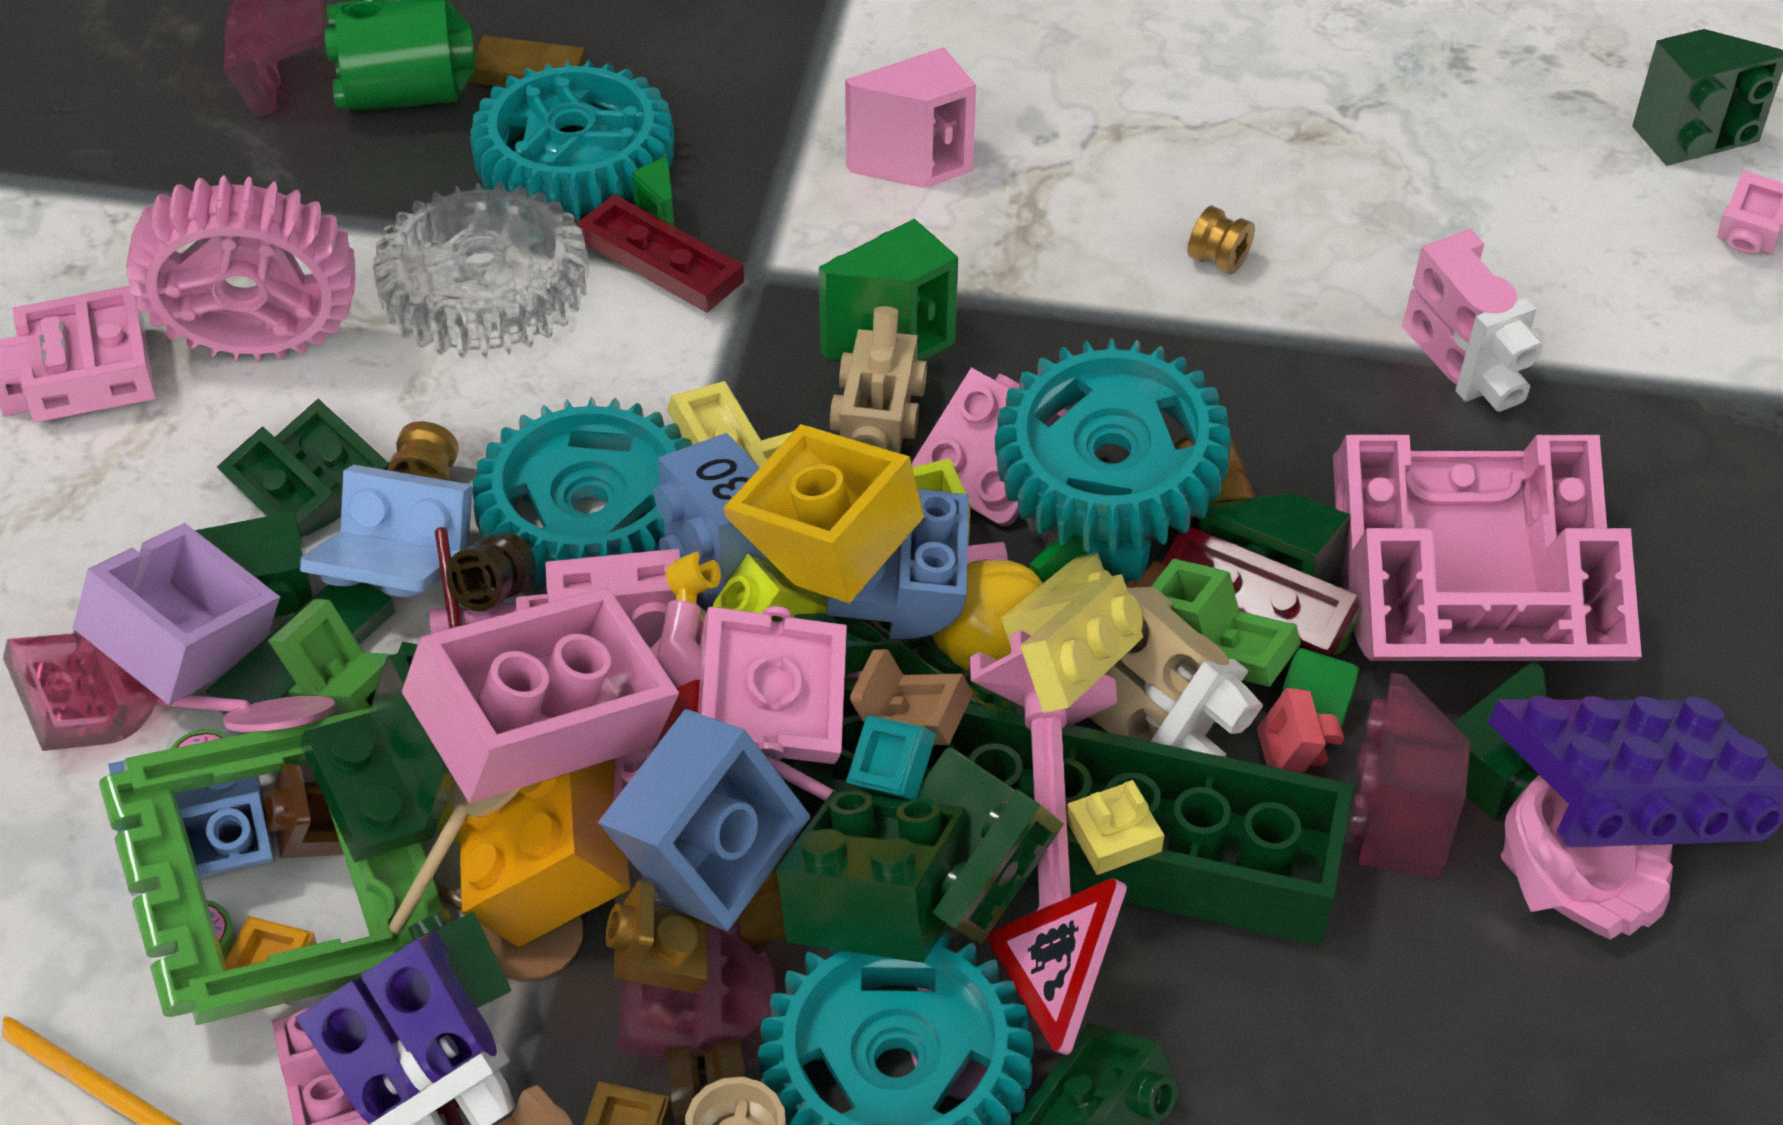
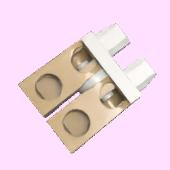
(1176, 684)

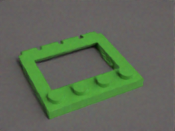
(177, 915)

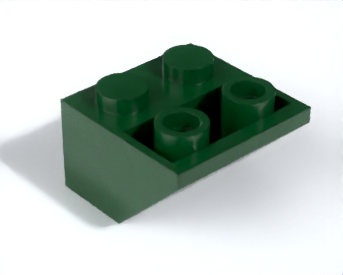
(1706, 94)
(871, 875)

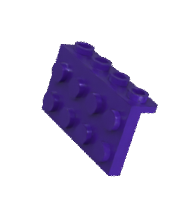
(1646, 770)

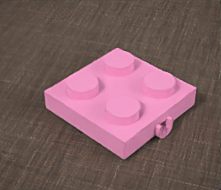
(776, 680)

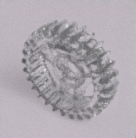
(488, 304)

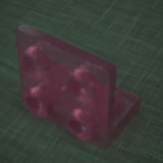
(260, 36)

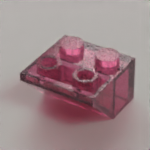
(1409, 783)

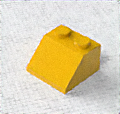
(828, 510)

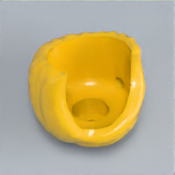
(992, 591)

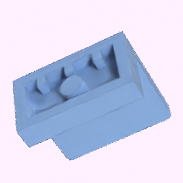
(391, 531)

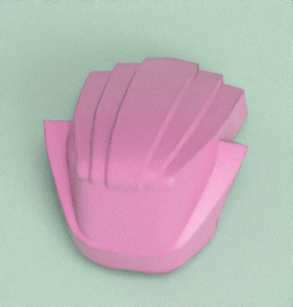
(1597, 887)

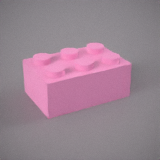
(538, 693)

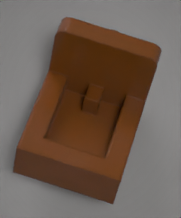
(300, 817)

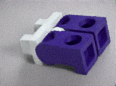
(410, 1042)

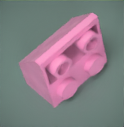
(911, 121)

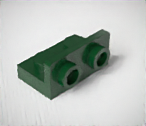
(1105, 1082)

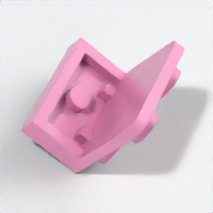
(967, 438)

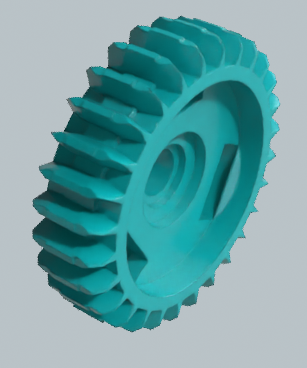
(622, 131)
(1120, 406)
(574, 458)
(840, 1022)

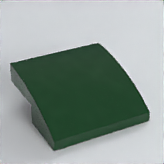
(300, 467)

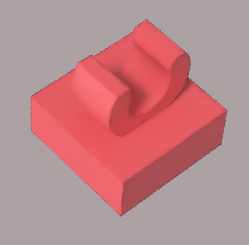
(1295, 734)

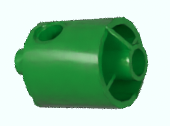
(398, 53)

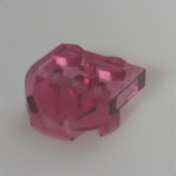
(75, 692)
(723, 1009)

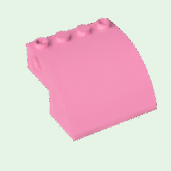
(1485, 553)

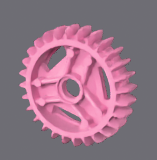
(245, 235)

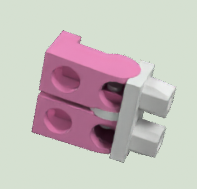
(1471, 322)

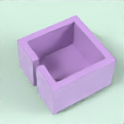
(174, 612)

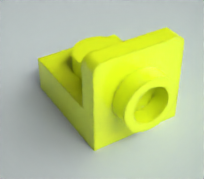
(762, 585)

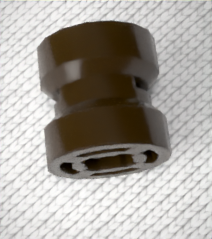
(491, 571)
(683, 1067)

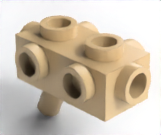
(880, 385)

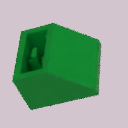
(895, 270)

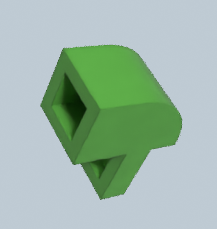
(1209, 605)
(328, 659)

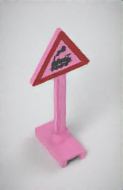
(1063, 943)

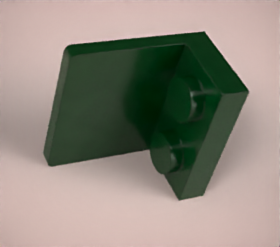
(380, 771)
(1000, 844)

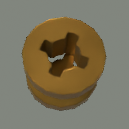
(1221, 239)
(425, 451)

